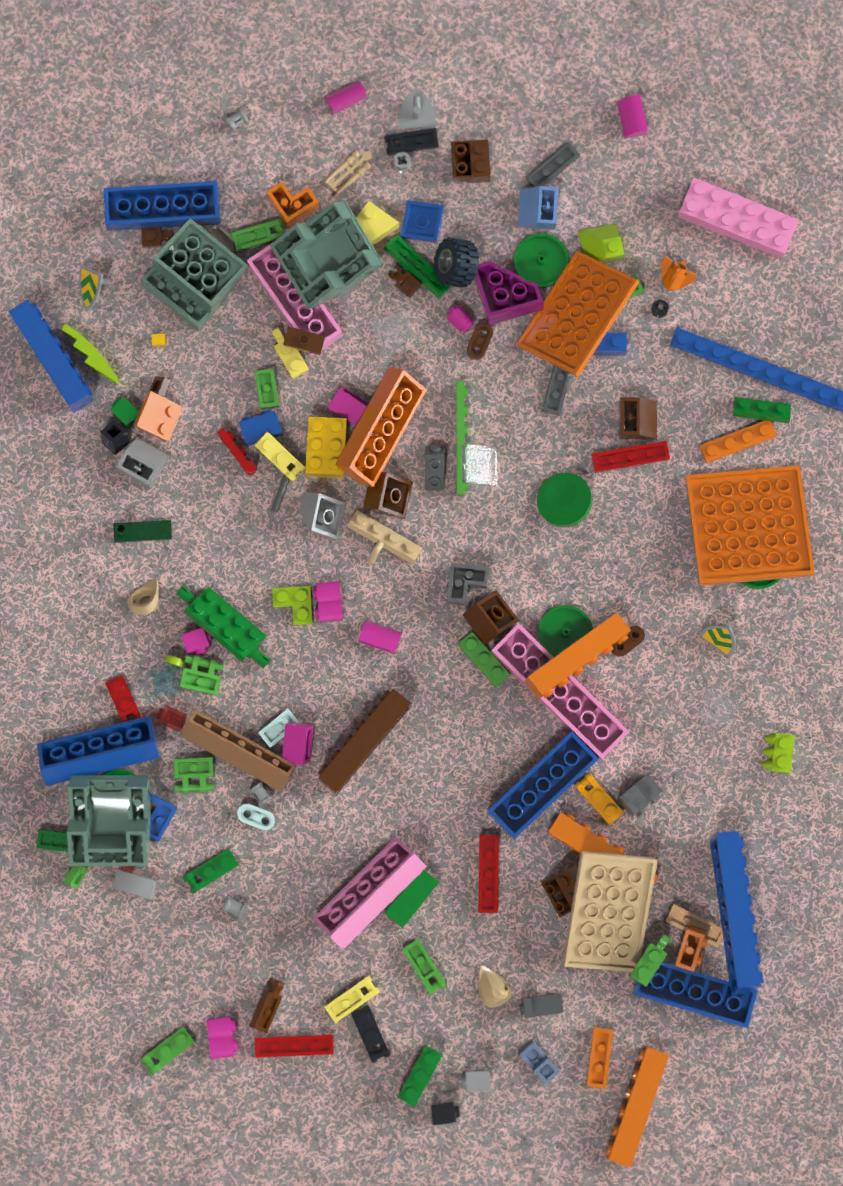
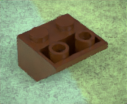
(470, 161)
(637, 418)
(561, 890)

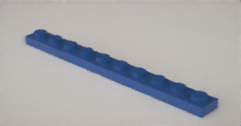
(758, 369)

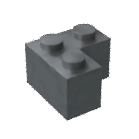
(461, 578)
(640, 795)

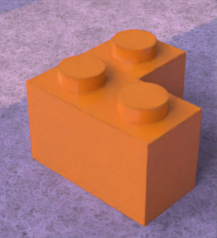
(292, 208)

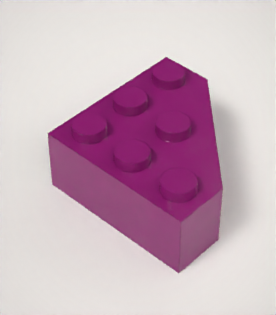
(505, 293)

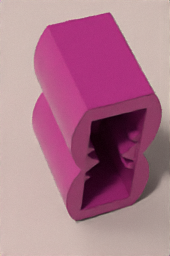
(329, 602)
(221, 1037)

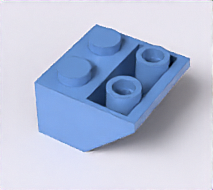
(538, 207)

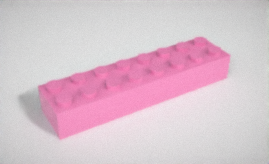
(570, 703)

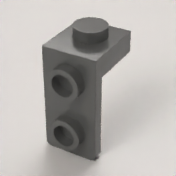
(434, 467)
(541, 1006)

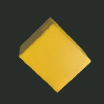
(158, 340)

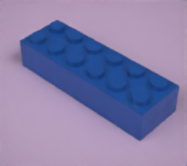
(161, 205)
(48, 351)
(98, 750)
(542, 785)
(697, 994)

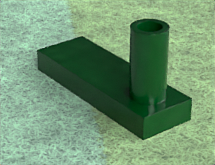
(142, 531)

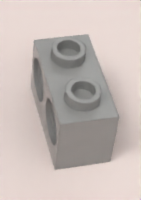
(476, 1080)

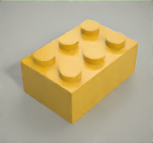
(324, 446)

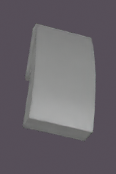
(134, 884)

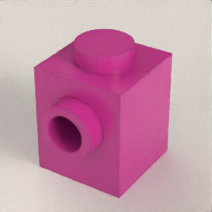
(197, 641)

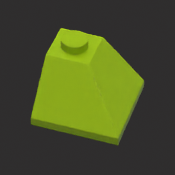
(602, 243)

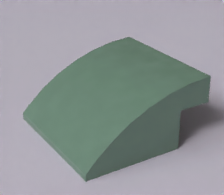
(193, 274)

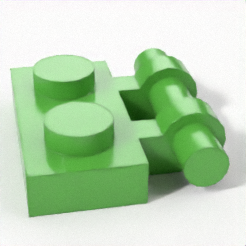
(200, 681)
(193, 768)

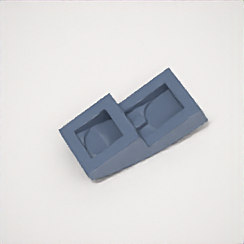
(538, 1062)

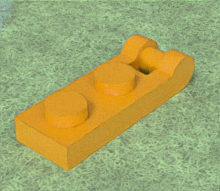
(599, 799)

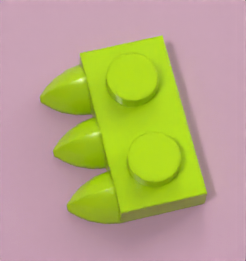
(780, 752)

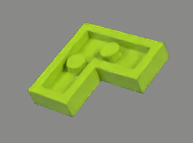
(299, 599)

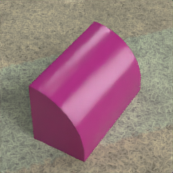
(345, 97)
(632, 116)
(348, 405)
(380, 637)
(298, 742)

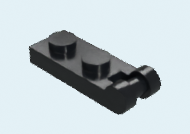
(411, 141)
(370, 1033)

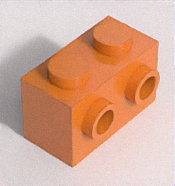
(691, 946)

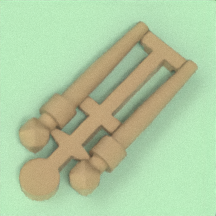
(366, 156)

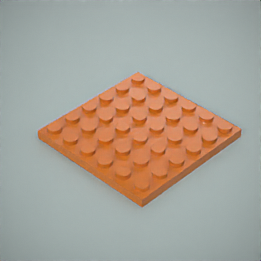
(749, 525)

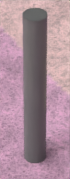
(281, 491)

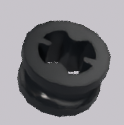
(654, 310)

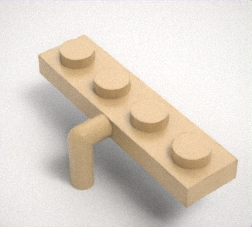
(383, 538)

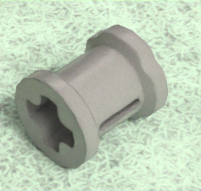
(236, 119)
(403, 167)
(260, 794)
(234, 907)

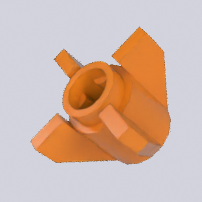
(675, 275)

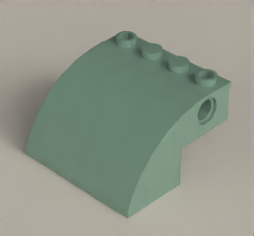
(326, 255)
(109, 820)

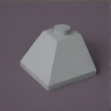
(322, 514)

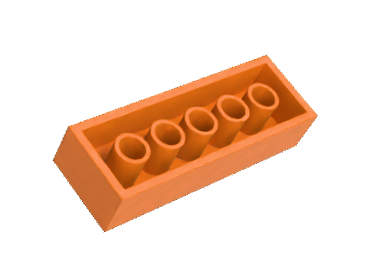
(381, 427)

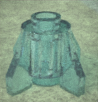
(163, 688)

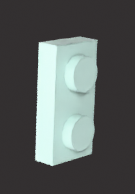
(275, 730)

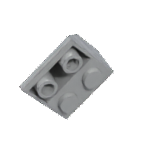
(142, 462)

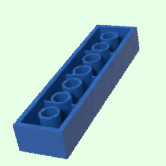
(735, 913)

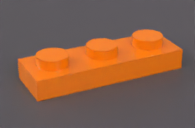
(599, 1057)

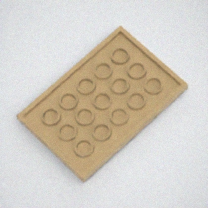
(609, 911)

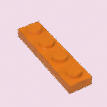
(737, 441)

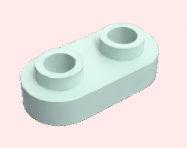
(256, 817)

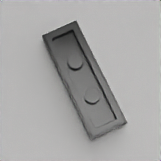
(553, 166)
(556, 391)

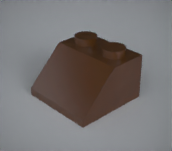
(389, 496)
(490, 617)

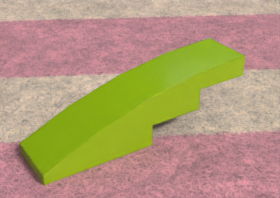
(94, 358)

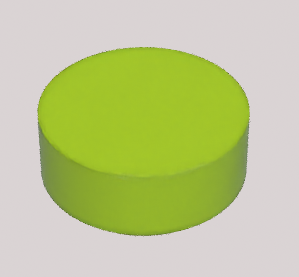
(175, 661)

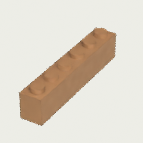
(238, 750)

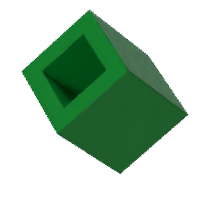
(124, 411)

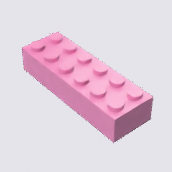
(738, 218)
(288, 301)
(369, 892)

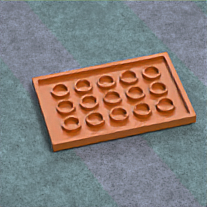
(577, 313)

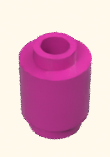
(460, 319)

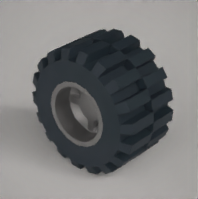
(456, 262)

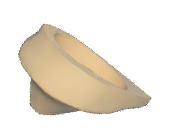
(145, 598)
(492, 988)

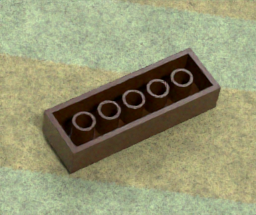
(365, 741)

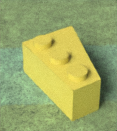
(376, 223)

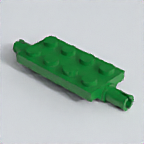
(225, 624)

